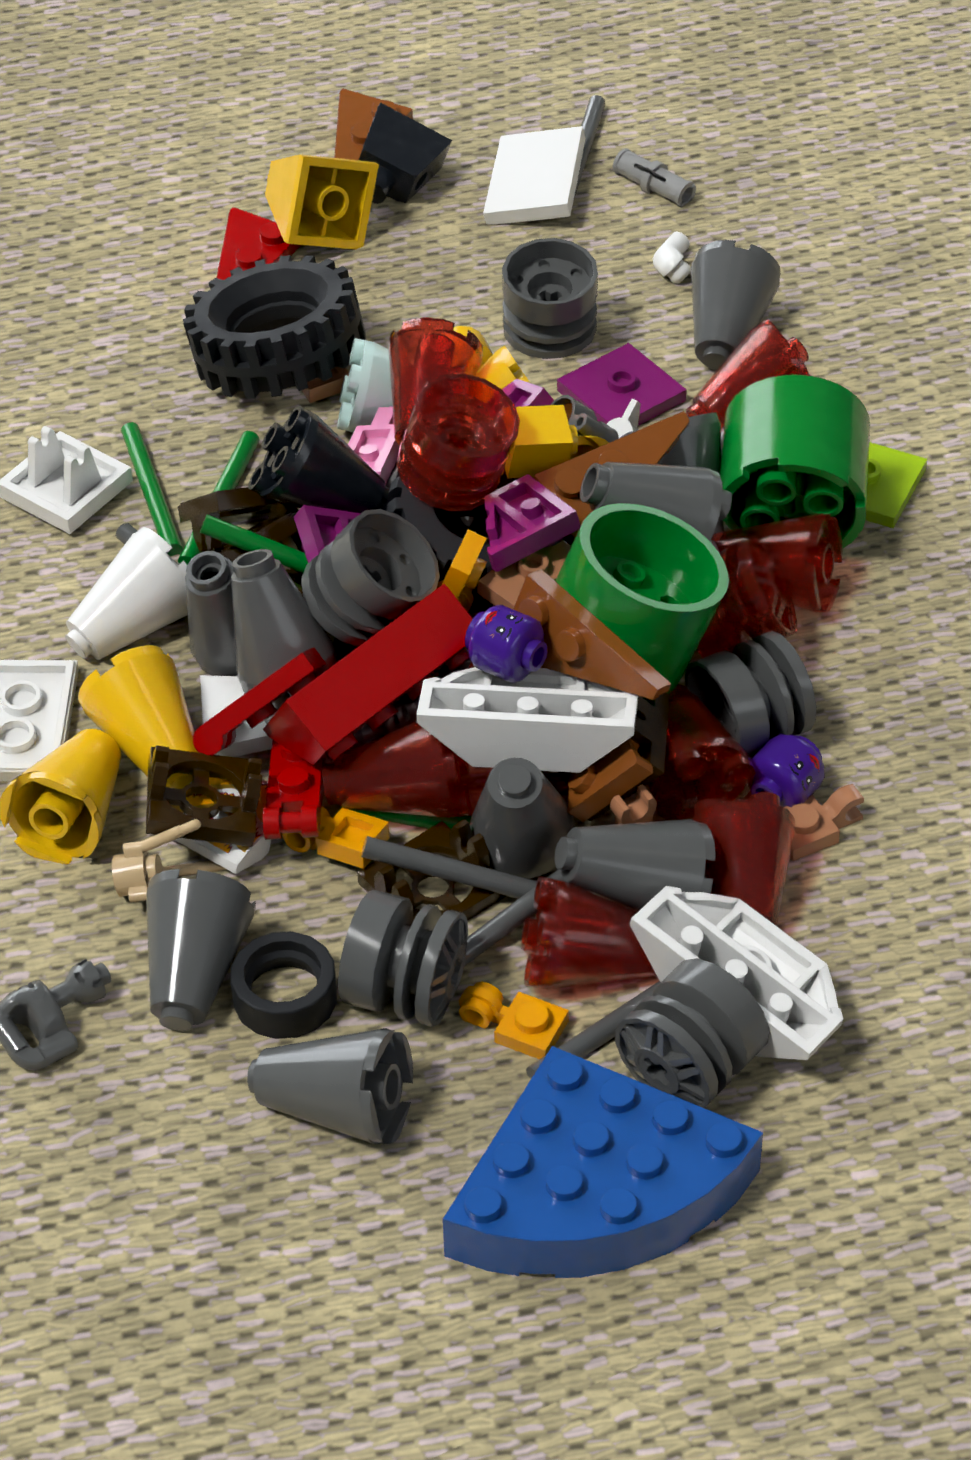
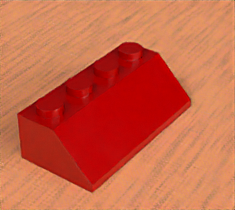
(372, 679)

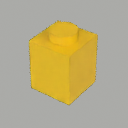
(541, 441)

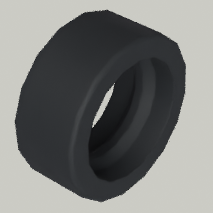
(285, 1018)

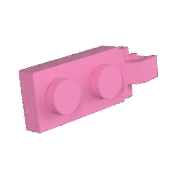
(377, 443)

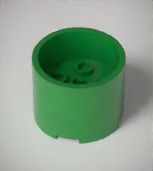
(796, 452)
(647, 582)

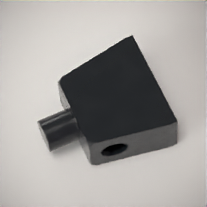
(405, 154)

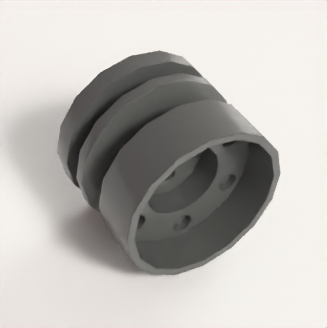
(549, 298)
(369, 576)
(756, 690)
(402, 957)
(693, 1032)

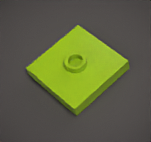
(891, 483)

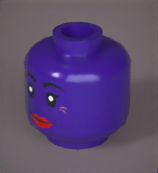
(506, 643)
(789, 768)

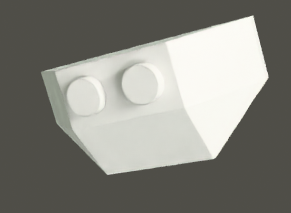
(543, 718)
(776, 969)

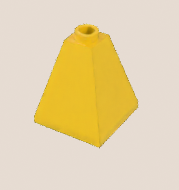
(321, 199)

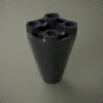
(315, 468)

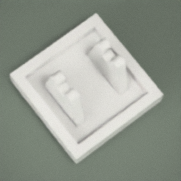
(64, 480)

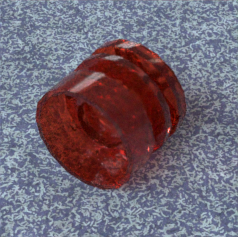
(457, 441)
(754, 600)

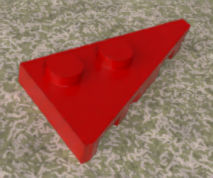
(250, 240)

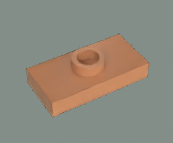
(505, 585)

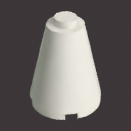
(131, 598)

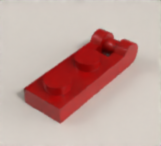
(257, 703)
(292, 795)

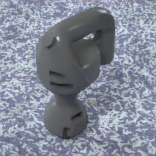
(42, 1014)

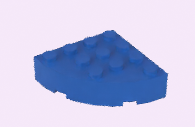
(596, 1176)

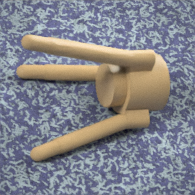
(136, 866)

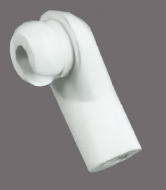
(669, 258)

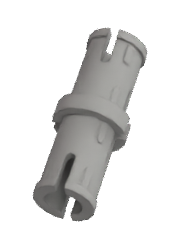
(654, 177)

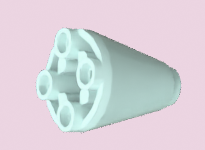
(366, 385)

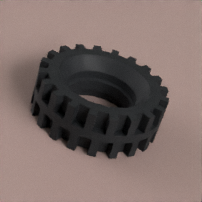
(274, 326)

